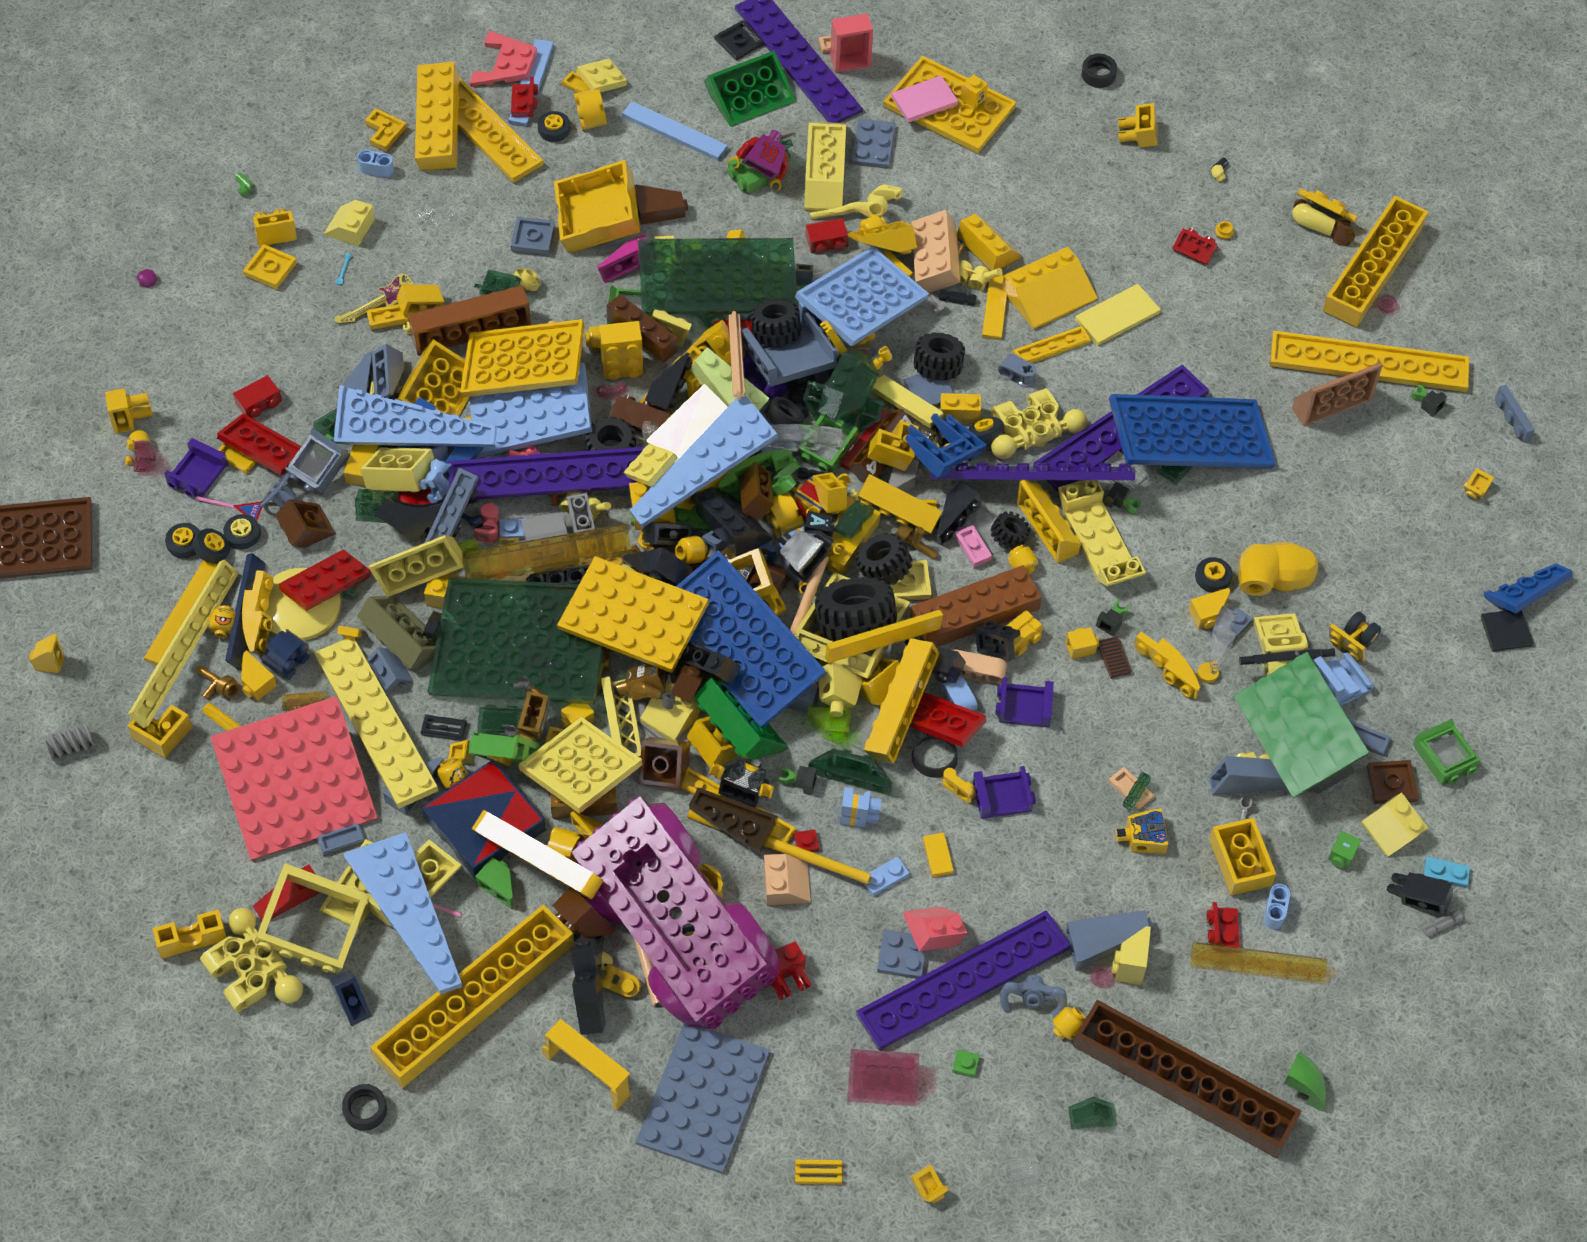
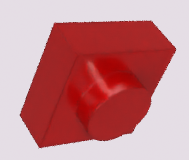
(807, 840)

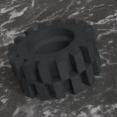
(1012, 522)

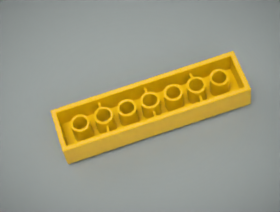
(1375, 261)

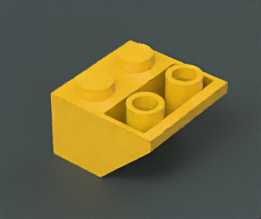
(717, 340)

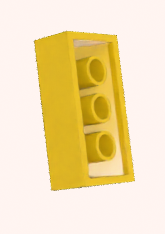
(1047, 521)

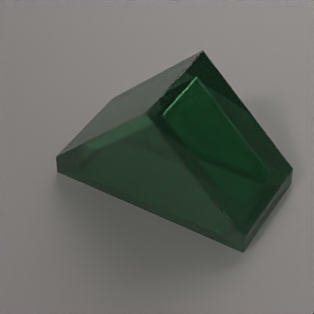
(1092, 1113)

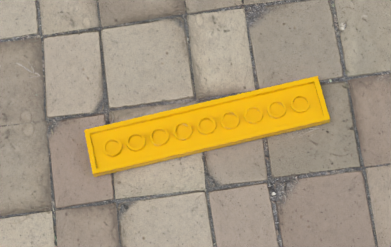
(1347, 357)

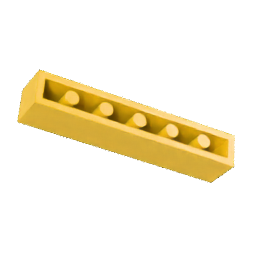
(901, 700)

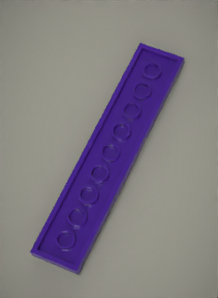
(799, 60)
(1101, 438)
(1040, 472)
(549, 473)
(962, 980)

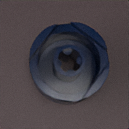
(285, 653)

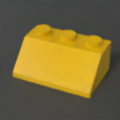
(986, 242)

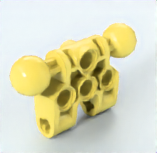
(1034, 424)
(241, 992)

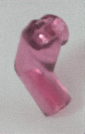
(611, 392)

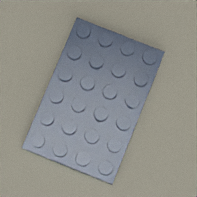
(703, 1097)

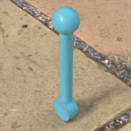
(339, 281)

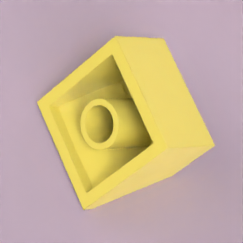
(351, 222)
(673, 721)
(1394, 824)
(1131, 960)

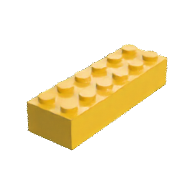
(437, 116)

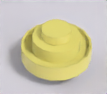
(529, 279)

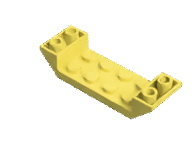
(825, 166)
(1097, 533)

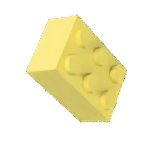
(397, 469)

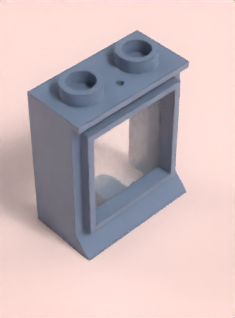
(317, 462)

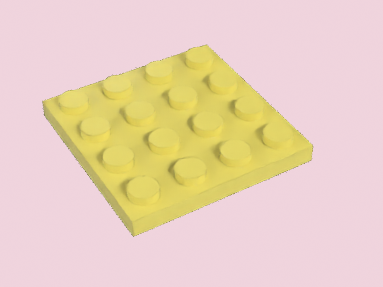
(580, 765)

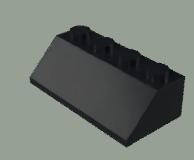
(729, 522)

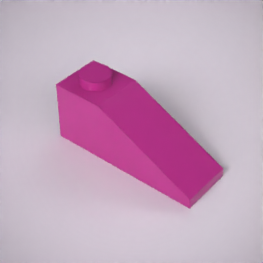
(621, 261)

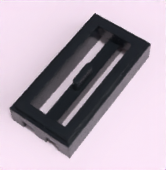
(440, 734)

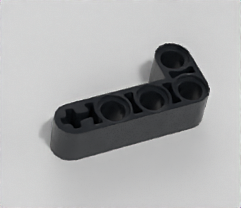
(565, 575)

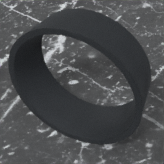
(928, 771)

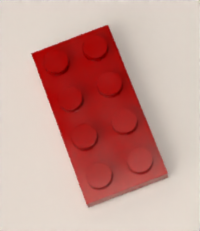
(259, 443)
(324, 580)
(946, 720)

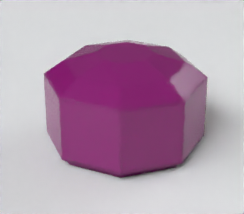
(146, 278)

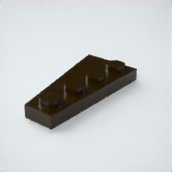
(737, 819)

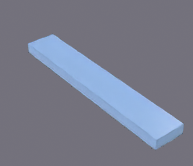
(544, 51)
(675, 131)

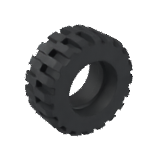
(854, 607)

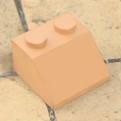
(786, 880)

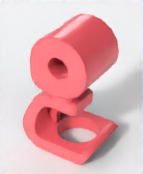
(490, 520)

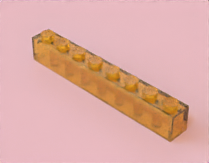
(547, 553)

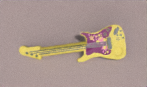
(389, 298)

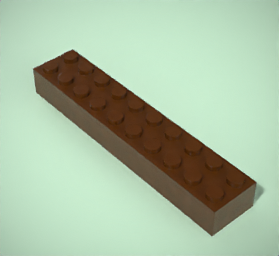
(1187, 1078)

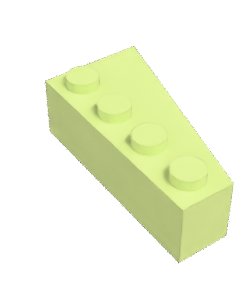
(717, 376)

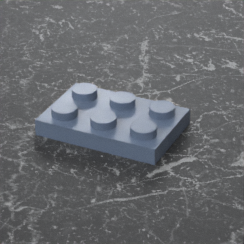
(873, 143)

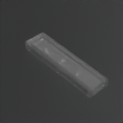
(983, 522)

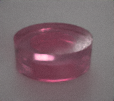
(1387, 304)
(1101, 976)

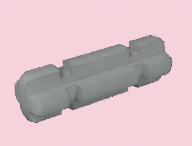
(1442, 923)

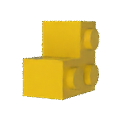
(892, 447)
(164, 733)

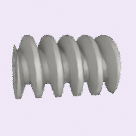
(69, 741)

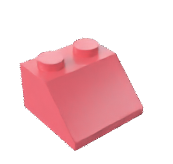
(935, 928)

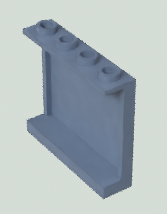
(801, 358)

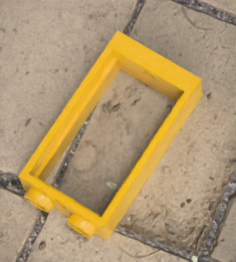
(757, 558)

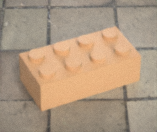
(936, 252)

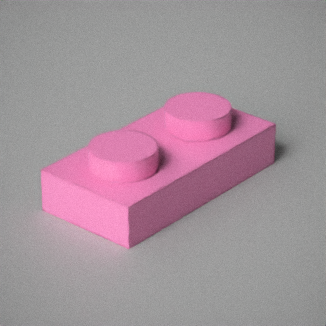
(973, 546)

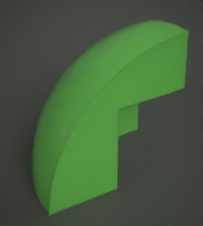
(1309, 1080)

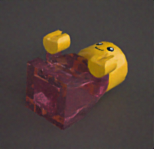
(144, 453)

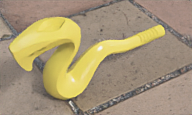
(876, 204)

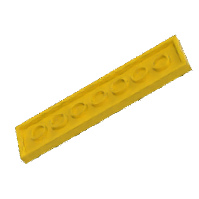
(494, 136)

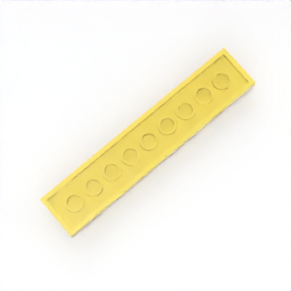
(376, 722)

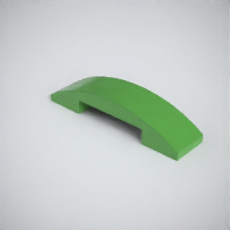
(775, 458)

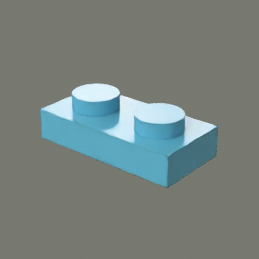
(1451, 872)

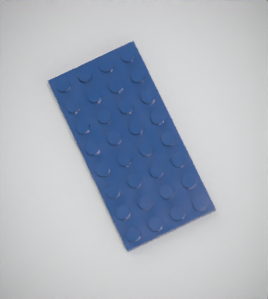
(1191, 431)
(747, 631)

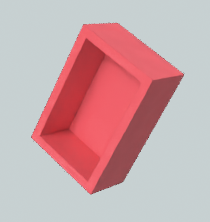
(851, 42)

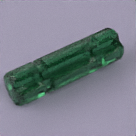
(1136, 791)

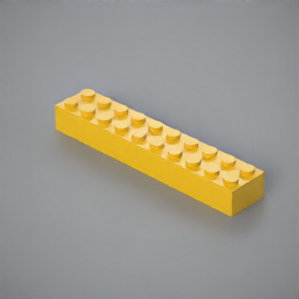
(485, 988)

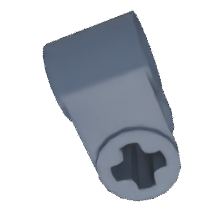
(1017, 369)

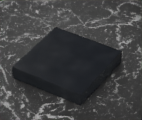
(739, 40)
(1506, 630)

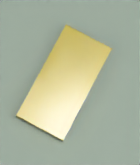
(1117, 314)
(343, 910)

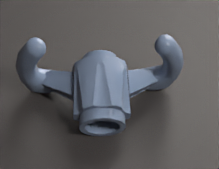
(1033, 993)

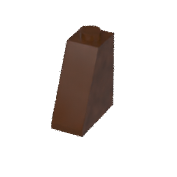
(659, 204)

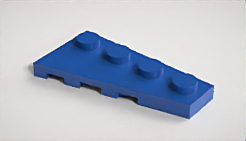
(1529, 588)

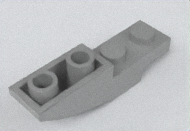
(580, 514)

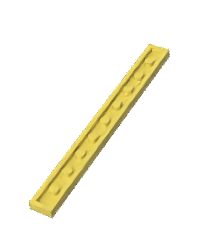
(183, 644)

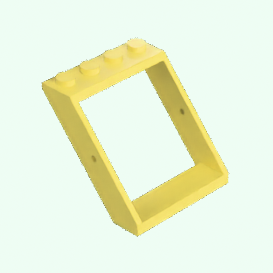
(858, 664)

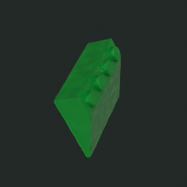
(750, 88)
(737, 724)

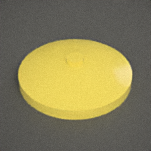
(289, 615)

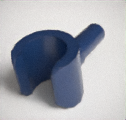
(472, 521)

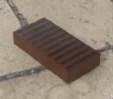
(1113, 657)

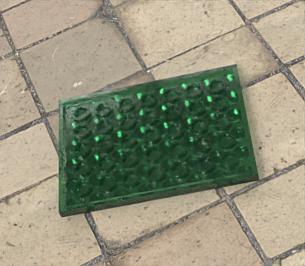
(511, 631)

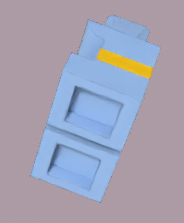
(859, 809)

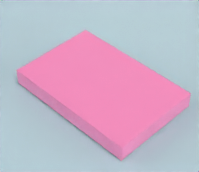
(924, 99)

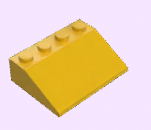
(1049, 288)
(437, 380)

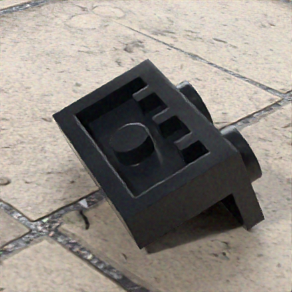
(996, 640)

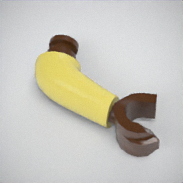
(1318, 221)

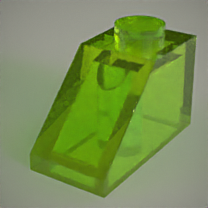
(830, 727)

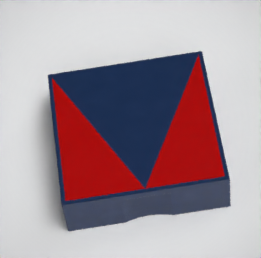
(459, 807)

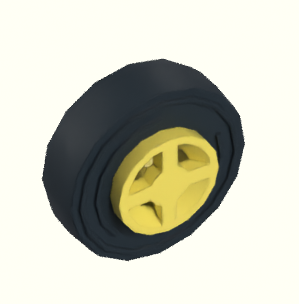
(249, 530)

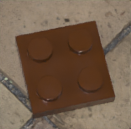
(1391, 779)

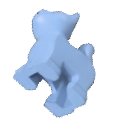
(436, 481)

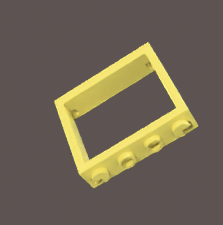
(321, 885)

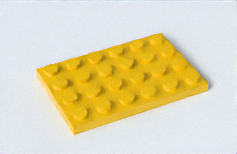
(962, 122)
(523, 358)
(633, 614)

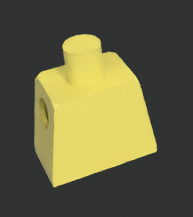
(839, 688)

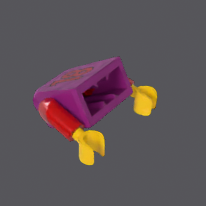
(765, 156)

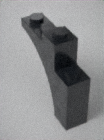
(412, 518)
(588, 984)

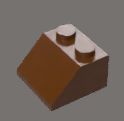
(304, 523)
(664, 762)
(581, 915)

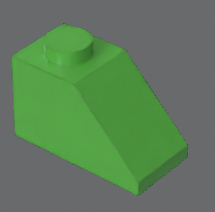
(496, 881)

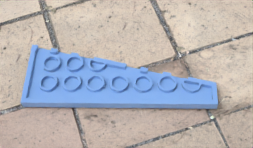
(384, 421)
(723, 445)
(397, 886)

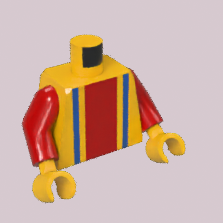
(807, 498)

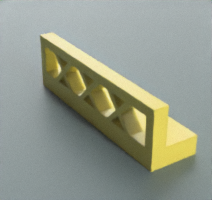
(614, 718)

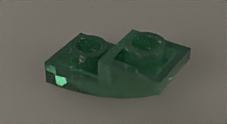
(853, 519)

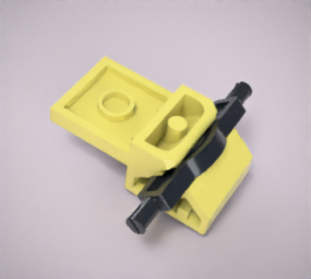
(1281, 643)

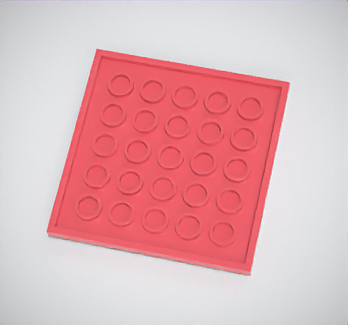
(293, 777)

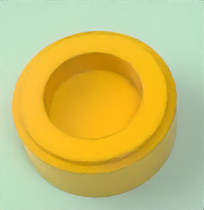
(1205, 675)

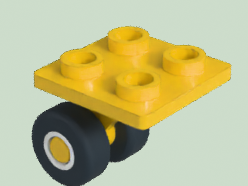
(1355, 628)

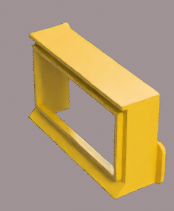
(590, 1057)

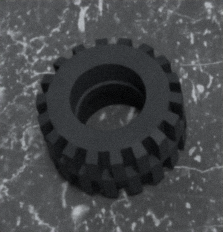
(776, 322)
(939, 356)
(610, 430)
(884, 558)

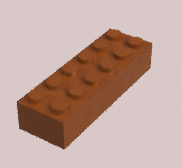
(454, 322)
(969, 607)

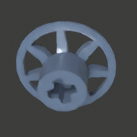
(279, 495)

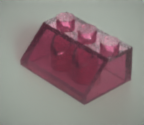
(883, 1077)

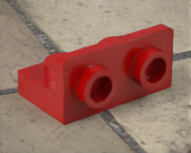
(523, 99)
(1195, 246)
(1223, 926)

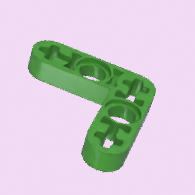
(782, 479)

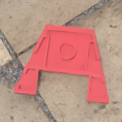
(512, 64)

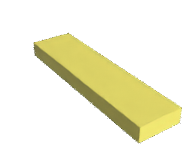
(906, 400)

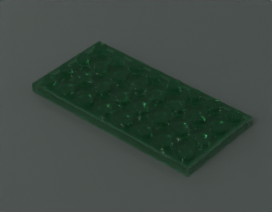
(715, 274)

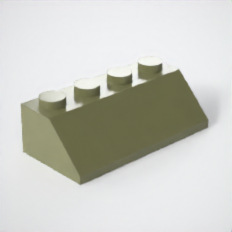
(398, 630)

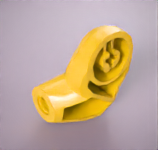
(1276, 566)

